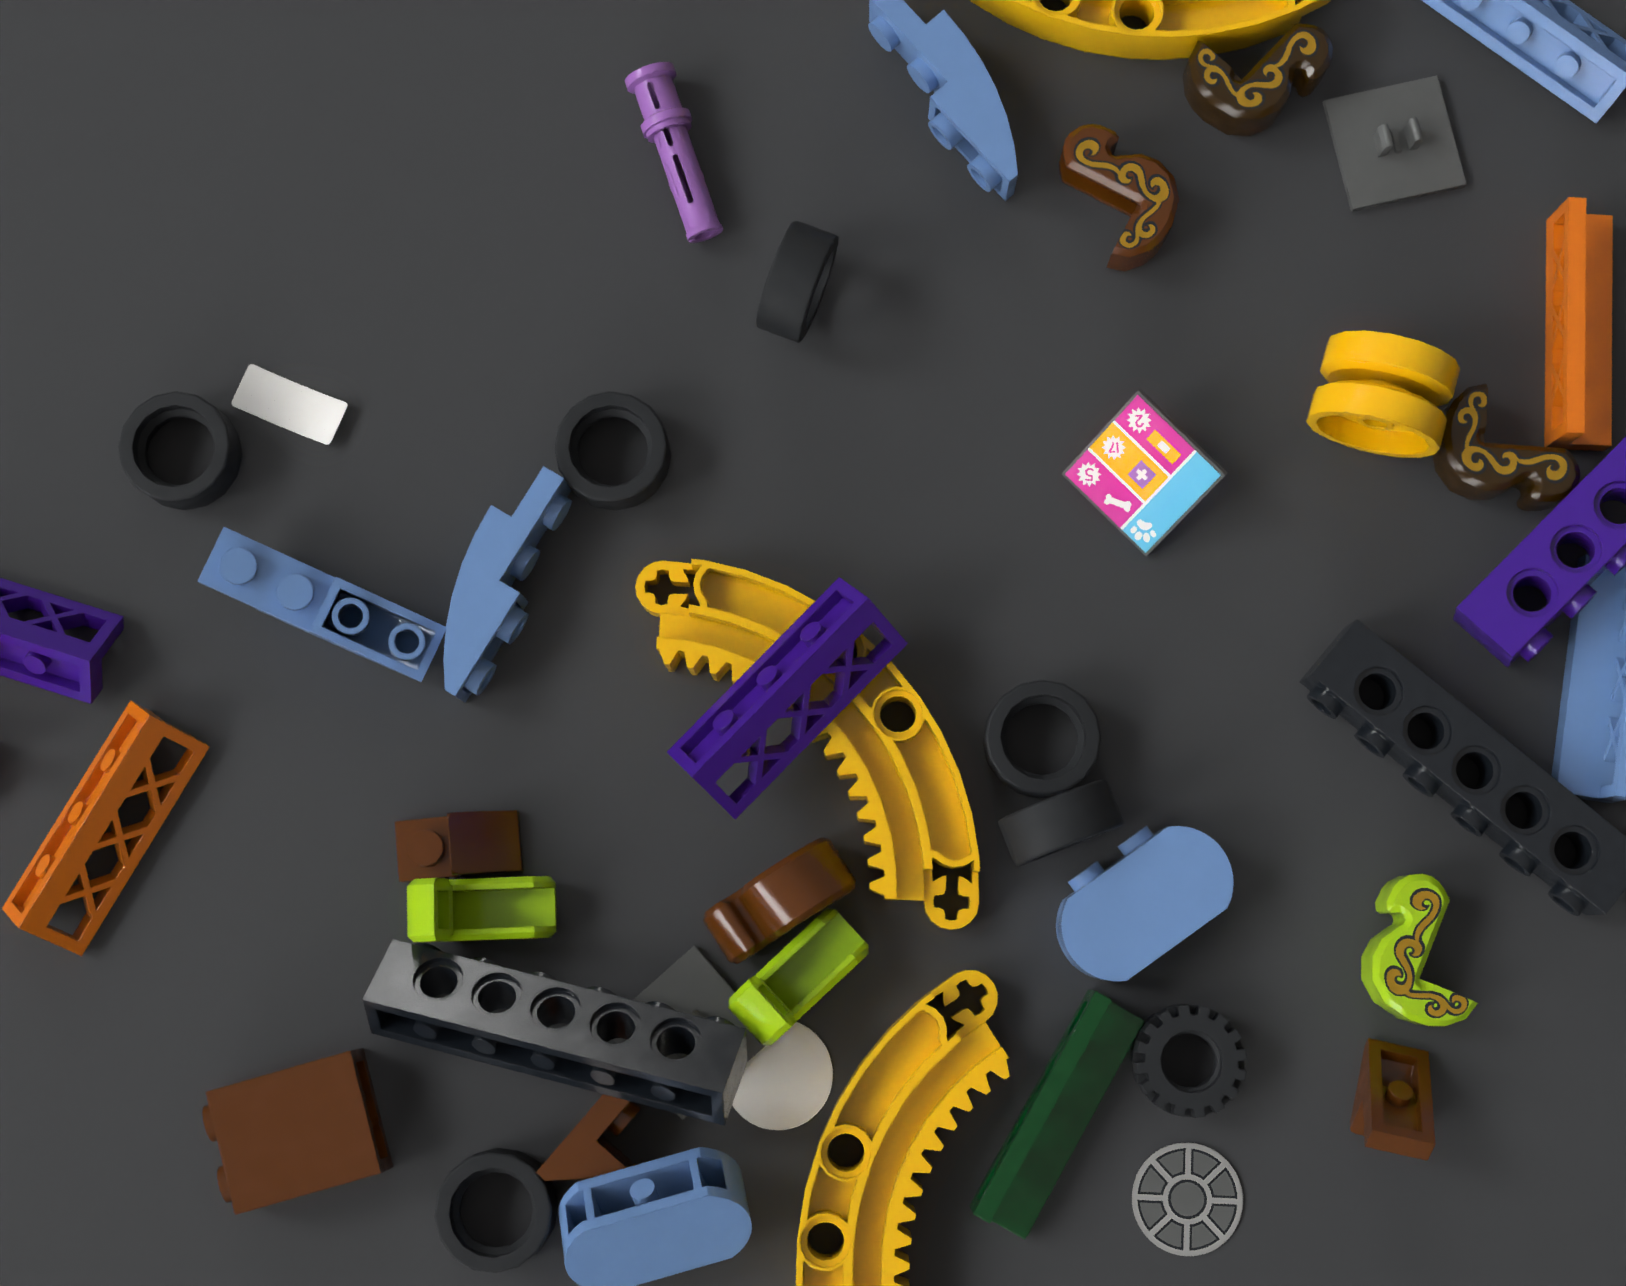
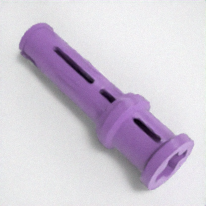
(665, 122)

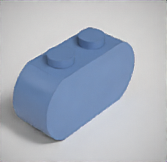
(1143, 901)
(654, 1219)

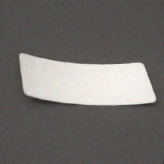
(289, 404)

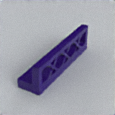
(42, 652)
(780, 688)

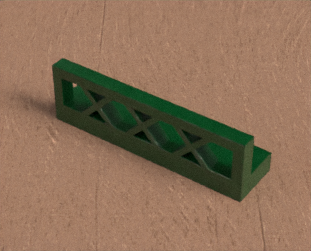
(1056, 1114)

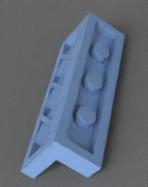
(1551, 44)
(1593, 697)

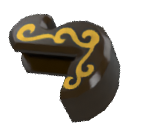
(1257, 100)
(1489, 469)

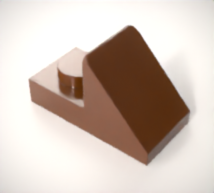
(459, 845)
(1394, 1100)
(585, 1149)

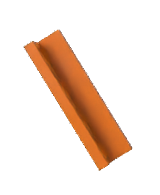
(1578, 328)
(85, 819)

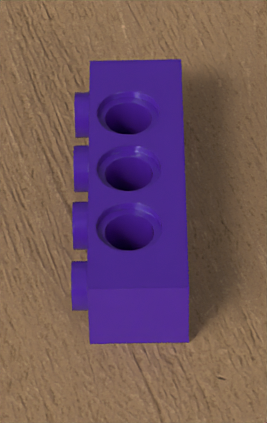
(1490, 609)

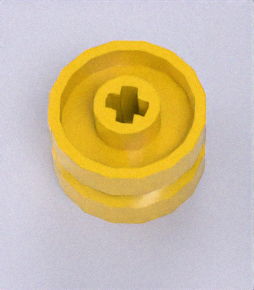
(1383, 394)

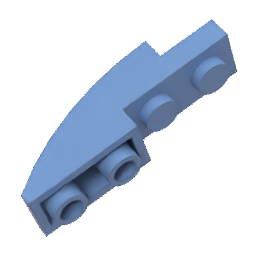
(965, 103)
(483, 603)
(322, 604)

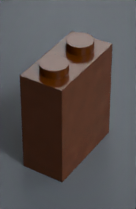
(296, 1131)

